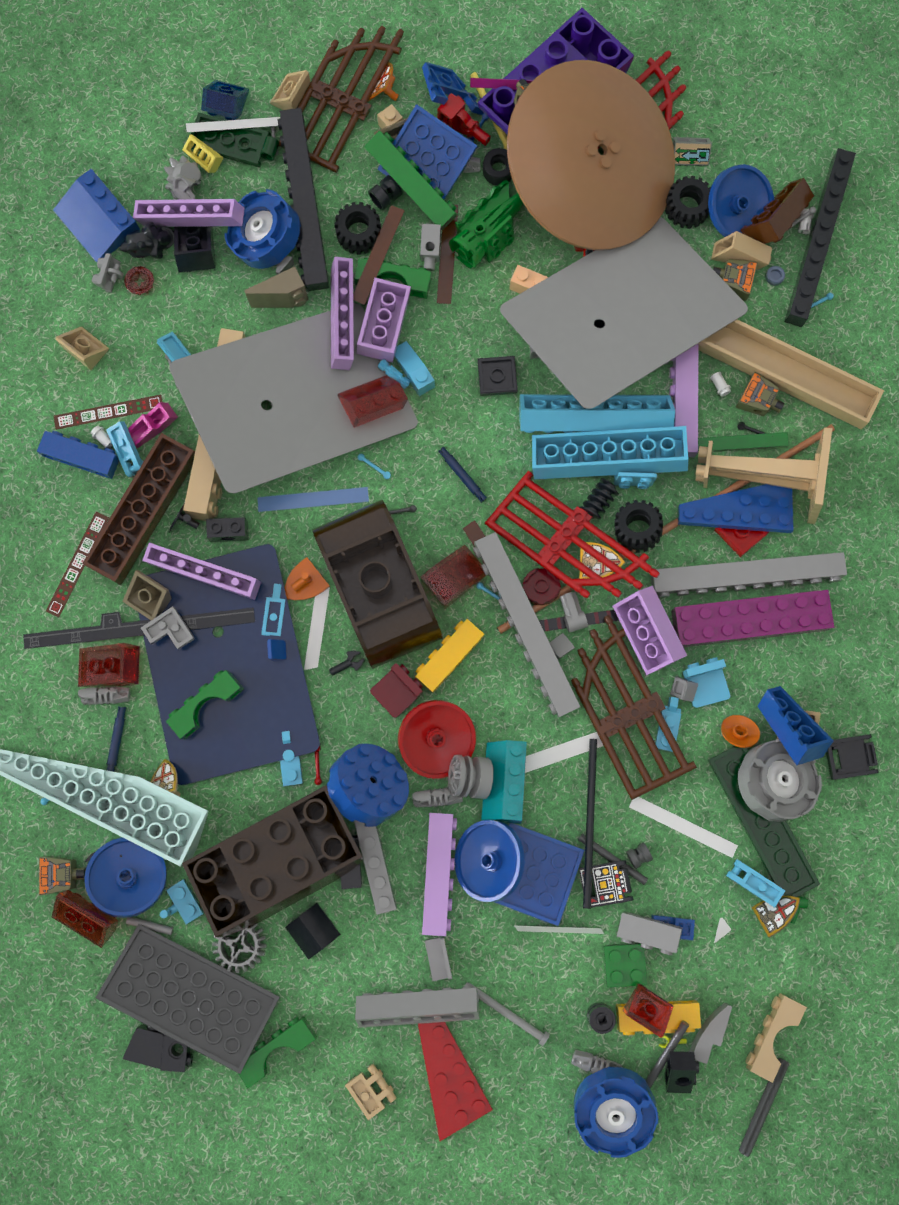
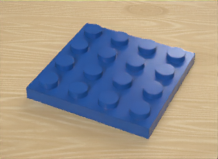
(434, 148)
(546, 876)

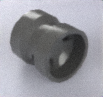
(639, 855)

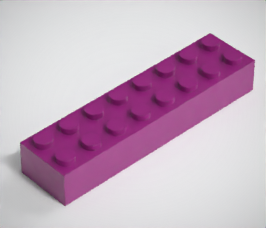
(753, 618)

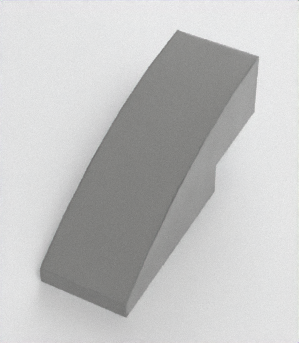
(711, 1033)

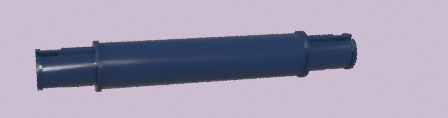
(462, 474)
(116, 739)

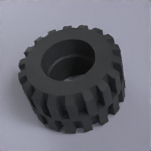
(678, 211)
(357, 214)
(642, 512)

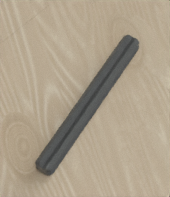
(762, 1110)

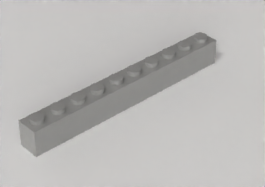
(750, 573)
(526, 624)

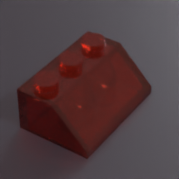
(373, 400)
(83, 918)

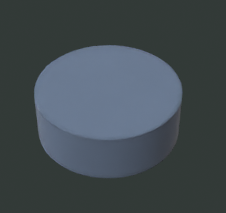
(775, 275)

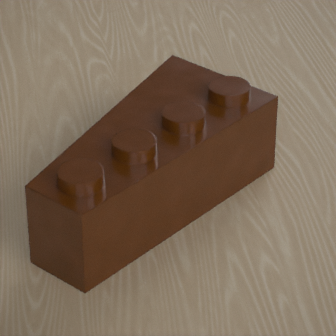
(780, 213)

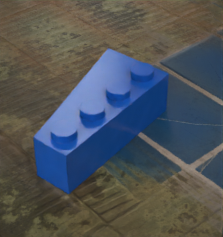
(794, 727)

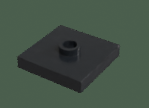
(497, 375)

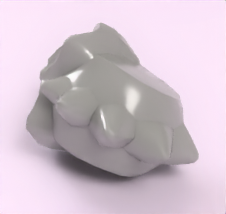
(182, 178)

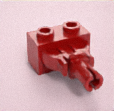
(456, 117)

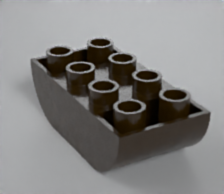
(377, 584)
(273, 864)

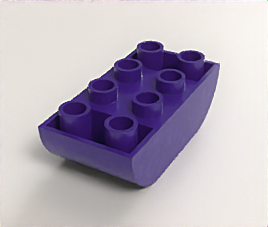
(575, 40)

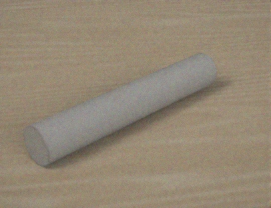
(150, 925)

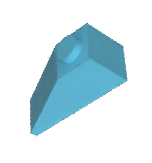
(414, 369)

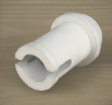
(805, 224)
(720, 384)
(99, 434)

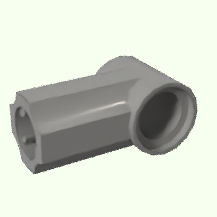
(574, 617)

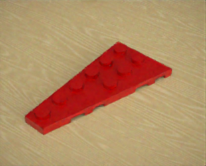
(452, 1084)

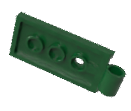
(229, 142)

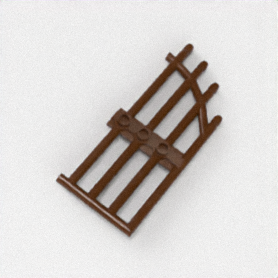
(342, 100)
(632, 714)

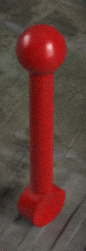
(318, 780)

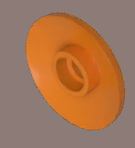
(740, 731)

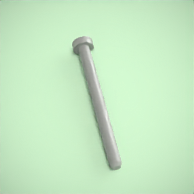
(542, 1037)

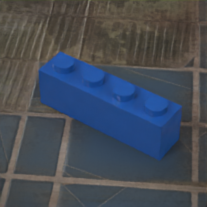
(77, 454)

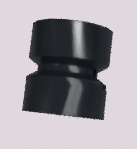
(385, 192)
(601, 1018)

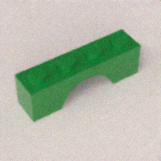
(418, 279)
(185, 720)
(296, 1036)

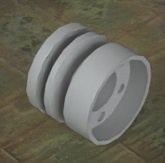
(470, 777)

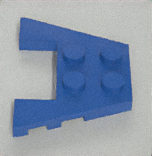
(445, 81)

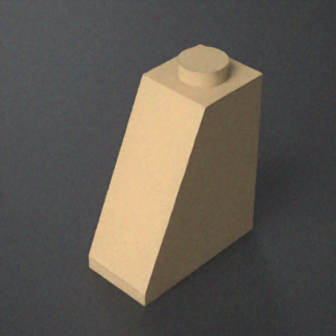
(741, 247)

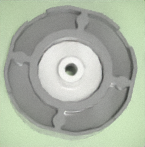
(775, 785)

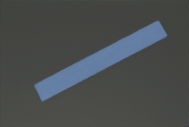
(313, 499)

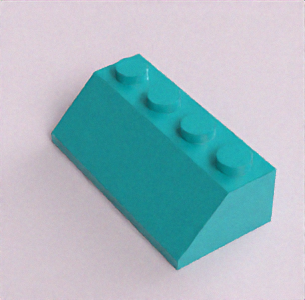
(507, 789)

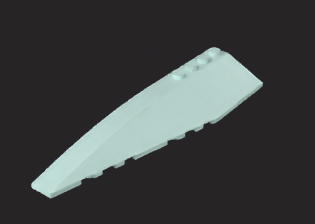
(115, 802)

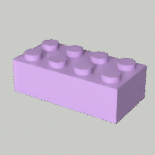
(383, 320)
(649, 630)

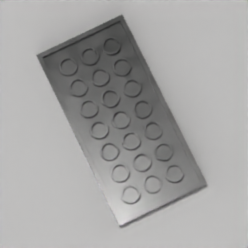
(188, 998)

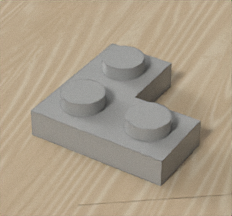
(169, 624)

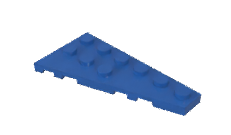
(753, 508)

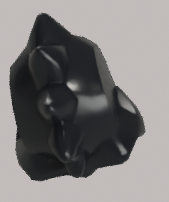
(148, 241)

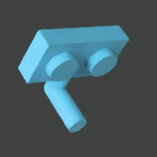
(184, 903)

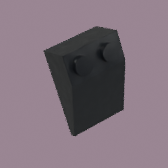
(194, 248)

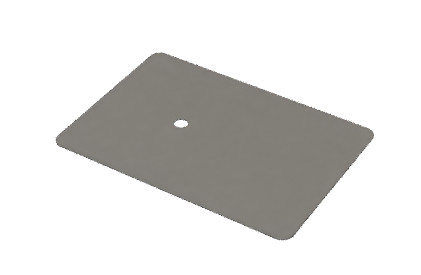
(654, 307)
(306, 417)

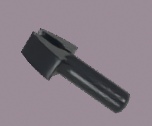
(346, 664)

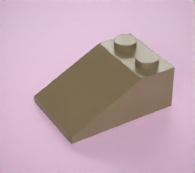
(279, 291)

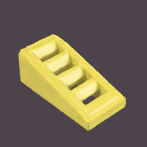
(212, 160)

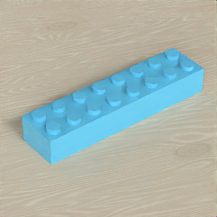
(619, 412)
(610, 452)

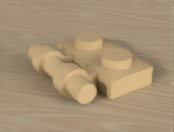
(366, 1096)

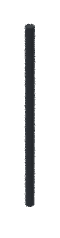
(590, 824)

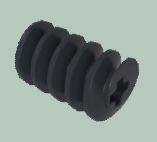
(599, 498)

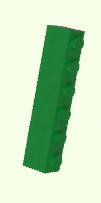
(410, 180)

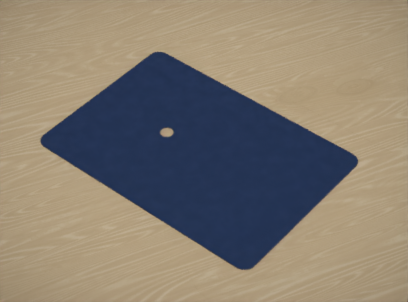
(274, 694)

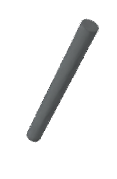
(612, 858)
(664, 1056)

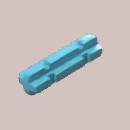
(394, 373)

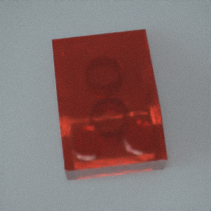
(453, 576)
(109, 665)

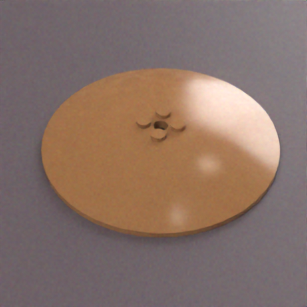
(556, 161)

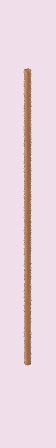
(673, 524)

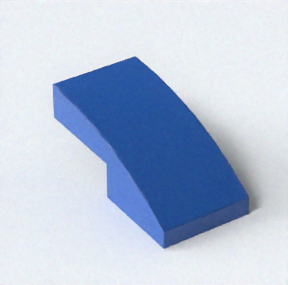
(687, 924)

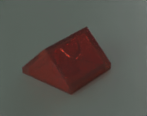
(648, 1010)

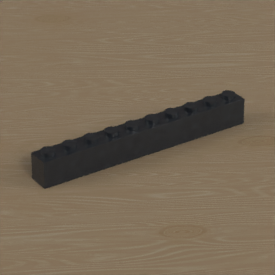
(304, 199)
(820, 238)

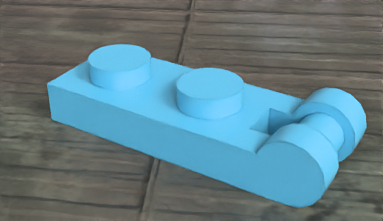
(125, 448)
(756, 883)

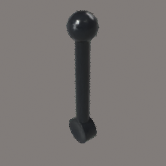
(741, 425)

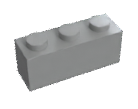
(649, 933)

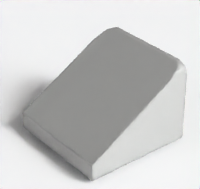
(286, 264)
(561, 646)
(684, 689)

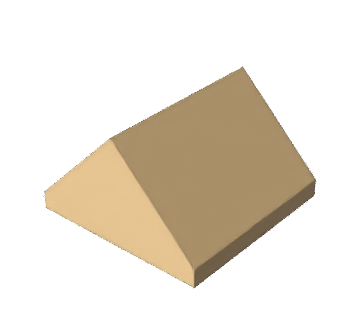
(291, 90)
(82, 346)

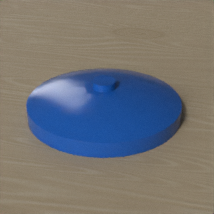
(737, 197)
(489, 861)
(125, 883)

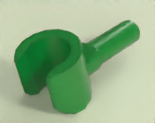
(803, 904)

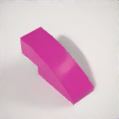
(152, 424)

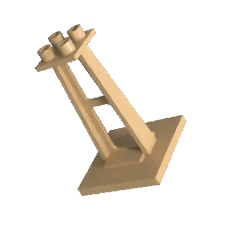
(787, 473)

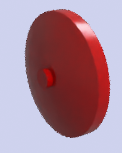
(433, 736)

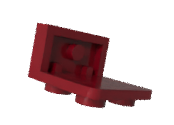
(397, 690)

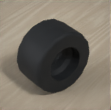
(493, 176)

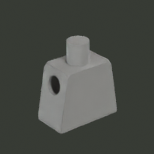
(430, 241)

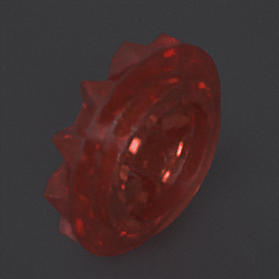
(134, 275)

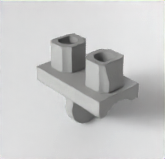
(108, 274)

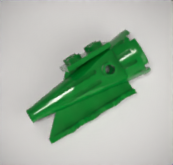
(487, 227)

